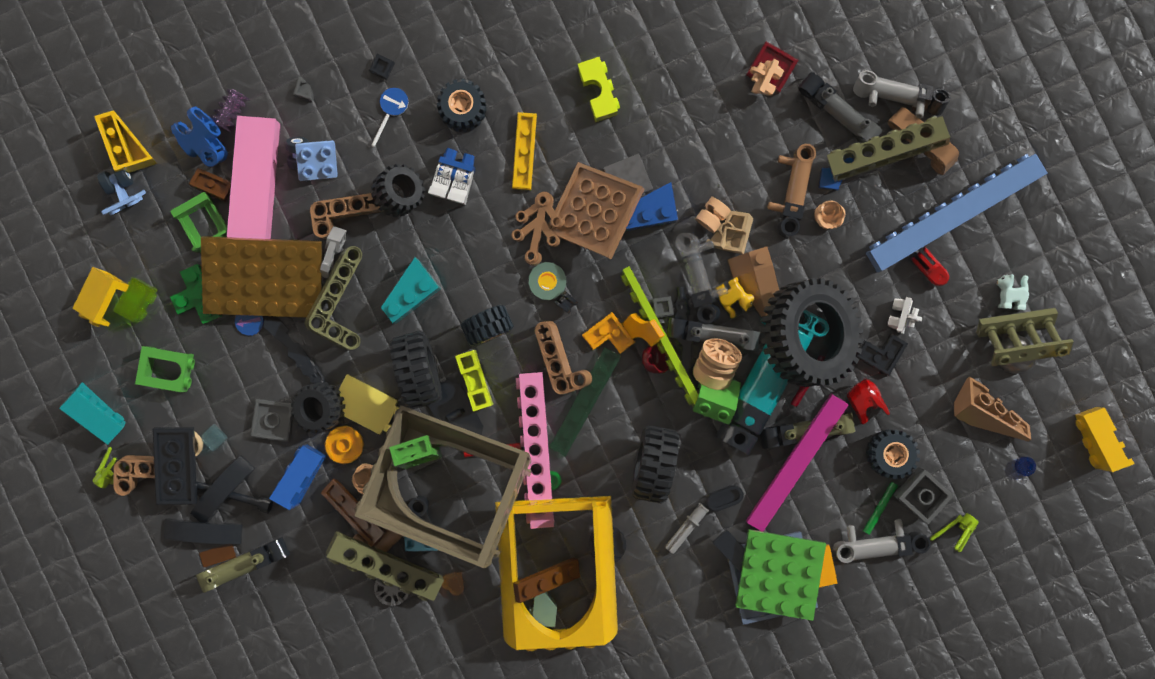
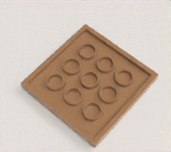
(596, 209)

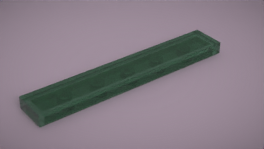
(584, 402)

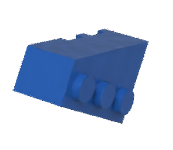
(654, 209)
(298, 477)

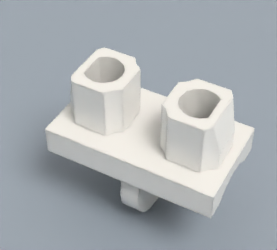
(900, 323)

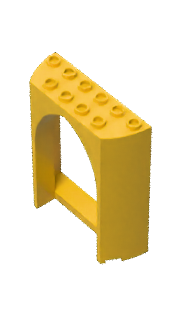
(600, 621)

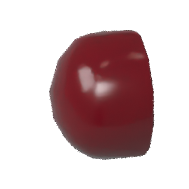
(653, 360)

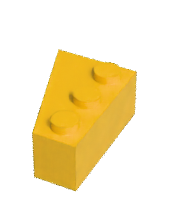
(1101, 441)

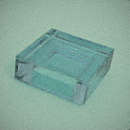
(213, 437)

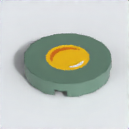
(547, 281)

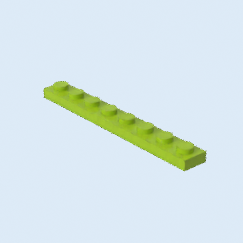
(664, 344)

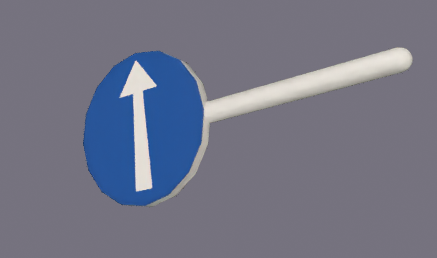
(393, 102)

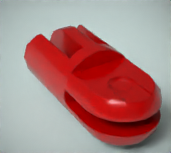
(935, 273)

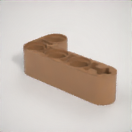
(941, 158)
(348, 211)
(558, 356)
(135, 471)

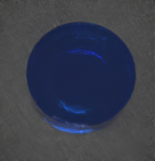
(1025, 466)

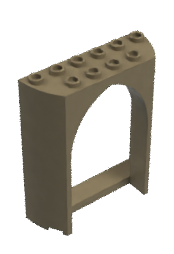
(386, 508)

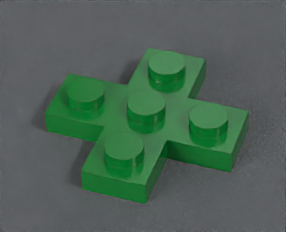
(192, 297)

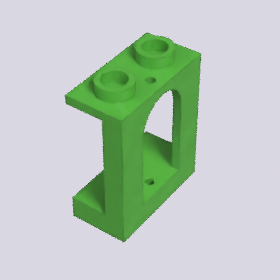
(184, 210)
(146, 364)
(411, 452)

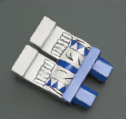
(456, 172)

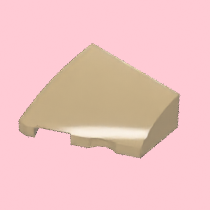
(733, 233)

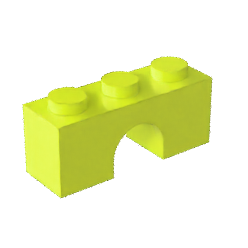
(594, 72)
(474, 379)

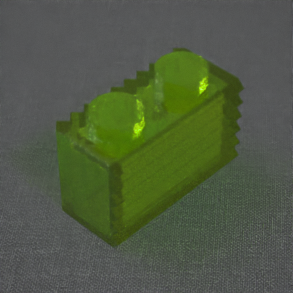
(135, 300)

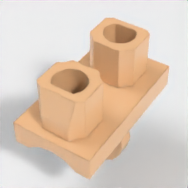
(763, 75)

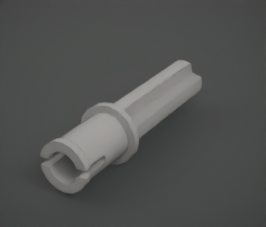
(687, 527)

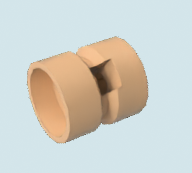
(713, 214)

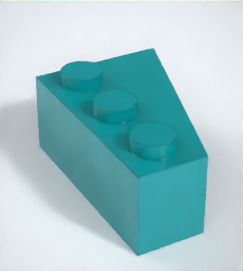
(93, 414)

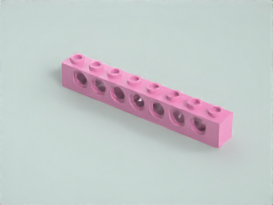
(535, 380)

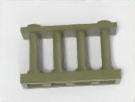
(1024, 322)

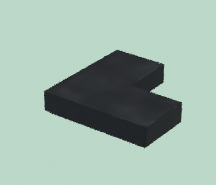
(884, 358)

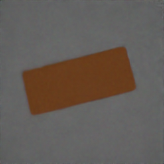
(217, 555)

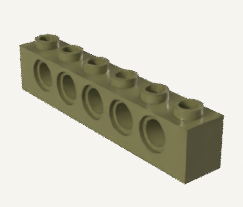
(935, 126)
(342, 542)

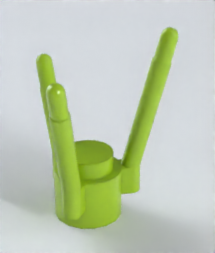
(105, 476)
(967, 525)

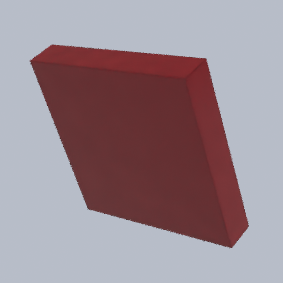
(786, 62)

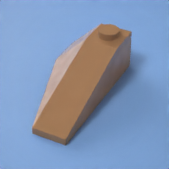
(756, 276)
(981, 410)

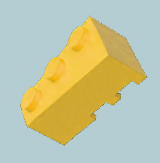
(122, 144)

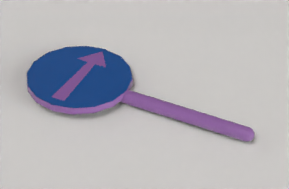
(249, 324)

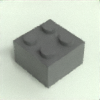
(923, 495)

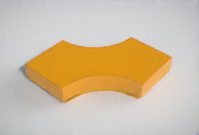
(644, 329)

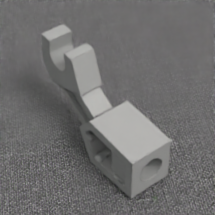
(333, 244)

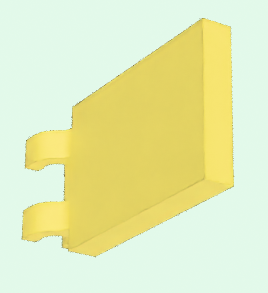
(367, 405)

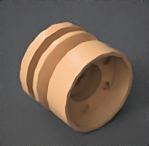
(717, 363)

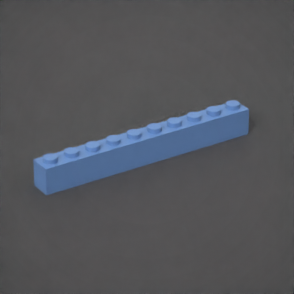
(955, 213)

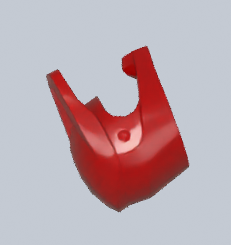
(863, 396)

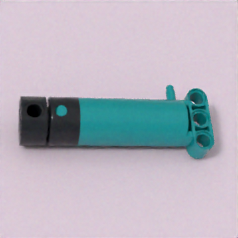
(762, 392)

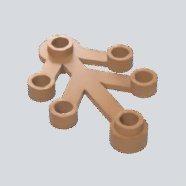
(538, 225)

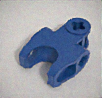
(201, 139)

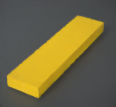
(524, 151)

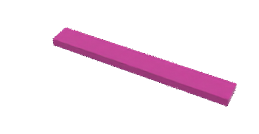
(797, 462)

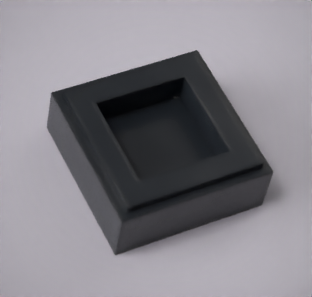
(382, 66)

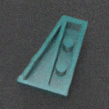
(410, 292)

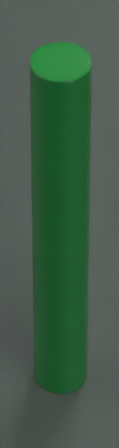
(880, 508)

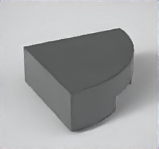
(303, 90)

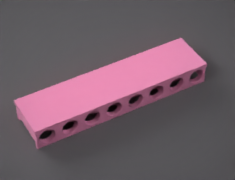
(253, 177)

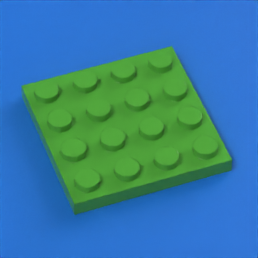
(780, 574)

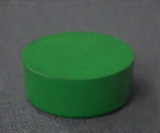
(555, 480)

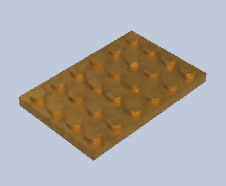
(260, 276)

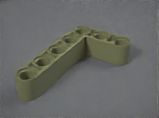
(333, 299)

